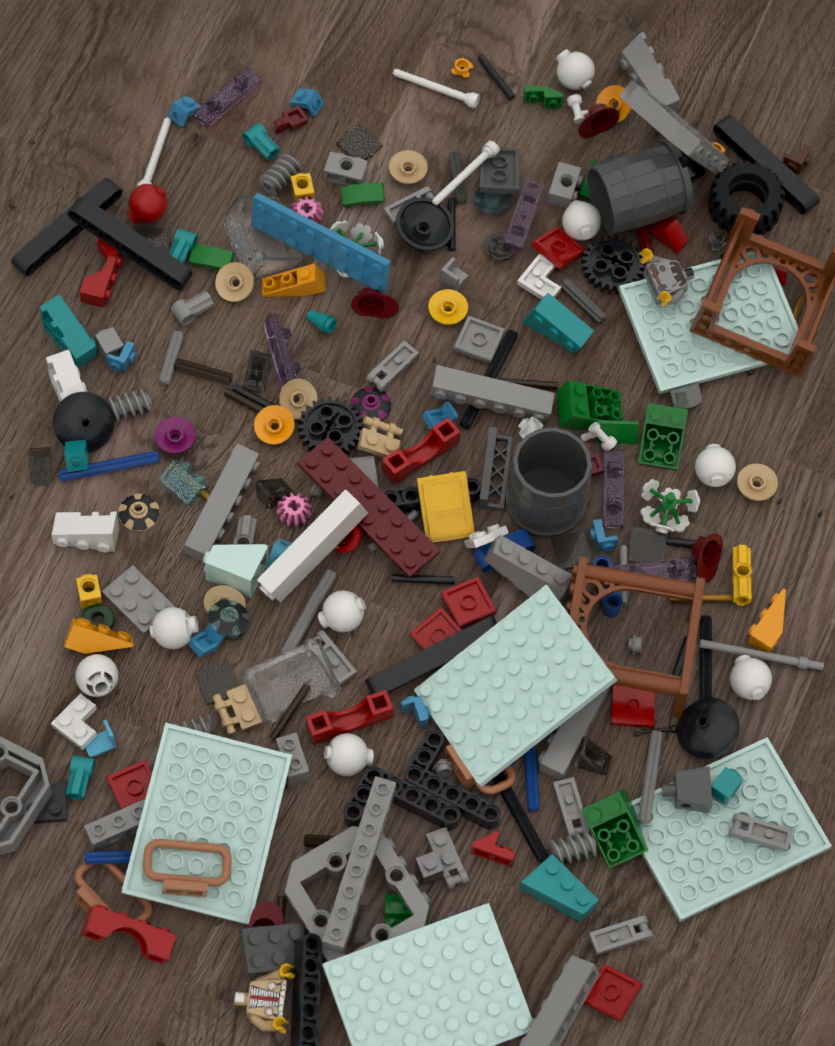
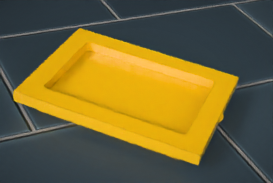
(445, 506)

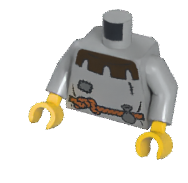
(665, 278)

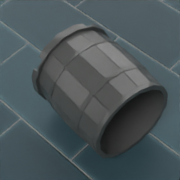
(640, 187)
(548, 482)

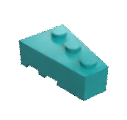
(558, 323)
(67, 331)
(559, 888)

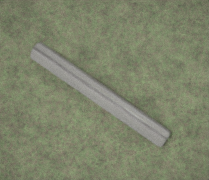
(309, 611)
(650, 777)

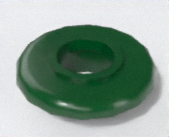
(99, 610)

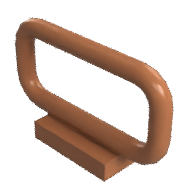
(467, 780)
(184, 884)
(87, 897)

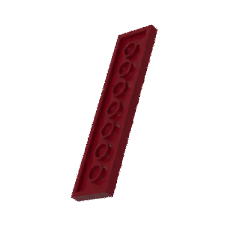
(384, 522)

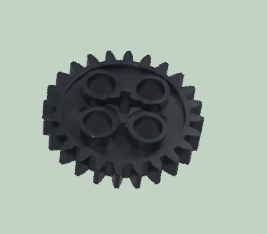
(612, 264)
(313, 420)

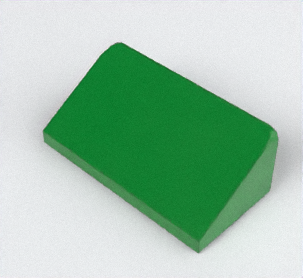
(624, 431)

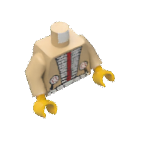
(267, 999)

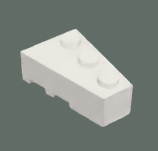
(64, 375)
(86, 532)

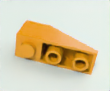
(296, 282)
(770, 627)
(92, 638)

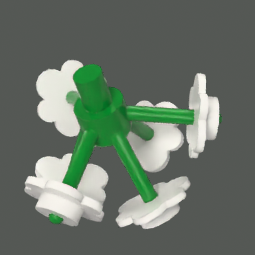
(361, 235)
(669, 500)

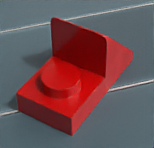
(487, 849)

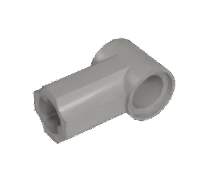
(188, 310)
(245, 530)

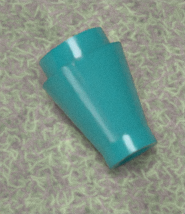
(324, 322)

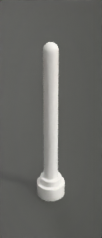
(471, 99)
(489, 150)
(156, 152)

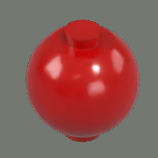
(147, 203)

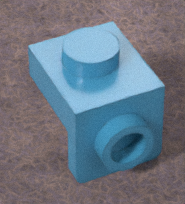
(308, 99)
(182, 109)
(122, 362)
(435, 416)
(601, 542)
(206, 642)
(416, 704)

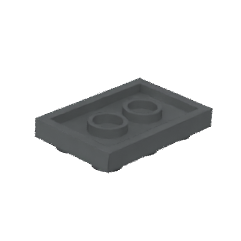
(500, 173)
(269, 947)

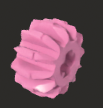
(309, 209)
(286, 507)

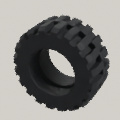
(747, 178)

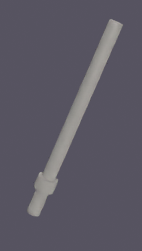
(801, 662)

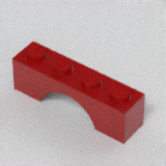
(97, 287)
(405, 462)
(368, 712)
(154, 942)

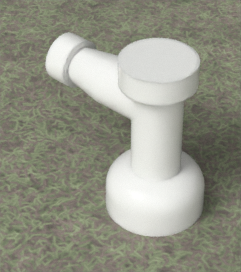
(574, 102)
(608, 442)

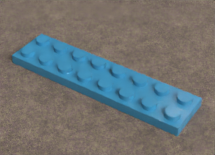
(320, 243)

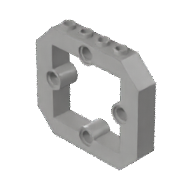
(674, 127)
(36, 791)
(339, 848)

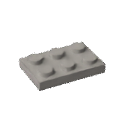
(136, 599)

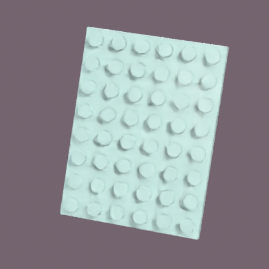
(678, 357)
(515, 685)
(213, 794)
(696, 856)
(432, 987)

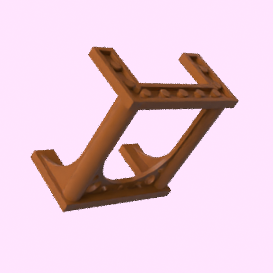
(792, 260)
(623, 580)

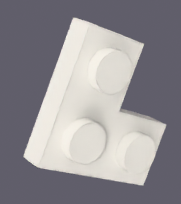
(536, 280)
(481, 537)
(71, 722)

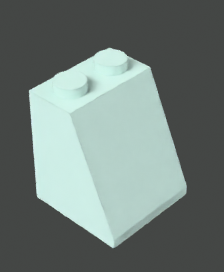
(236, 566)

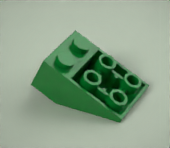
(585, 403)
(662, 436)
(616, 828)

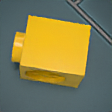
(302, 180)
(89, 598)

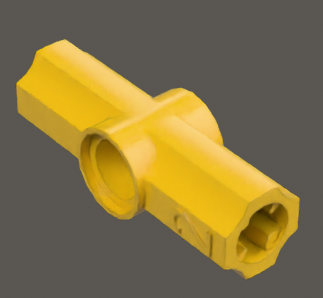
(741, 575)

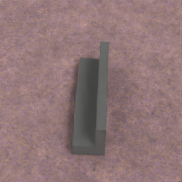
(488, 466)

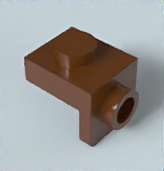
(798, 163)

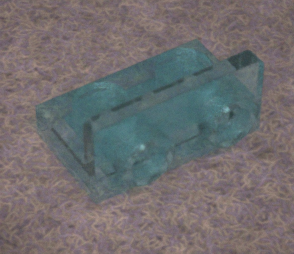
(183, 481)

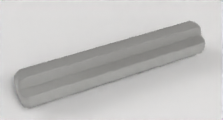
(171, 356)

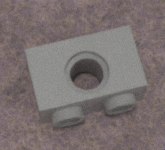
(335, 172)
(565, 175)
(298, 768)

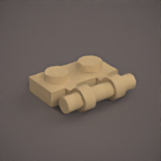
(377, 443)
(242, 706)

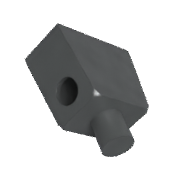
(691, 790)

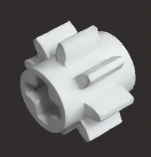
(529, 425)

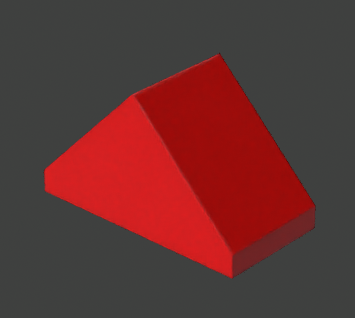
(670, 234)

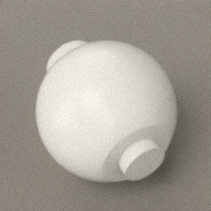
(575, 70)
(581, 220)
(715, 466)
(342, 611)
(173, 628)
(96, 675)
(750, 678)
(348, 755)

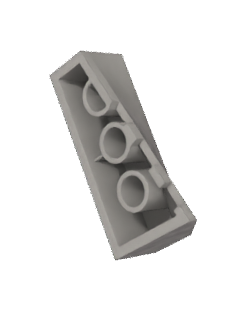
(643, 70)
(525, 568)

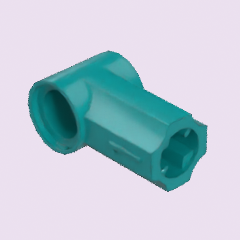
(259, 139)
(183, 244)
(81, 771)

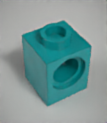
(76, 455)
(726, 785)

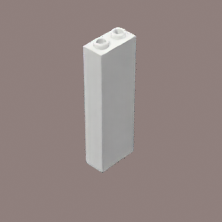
(311, 546)

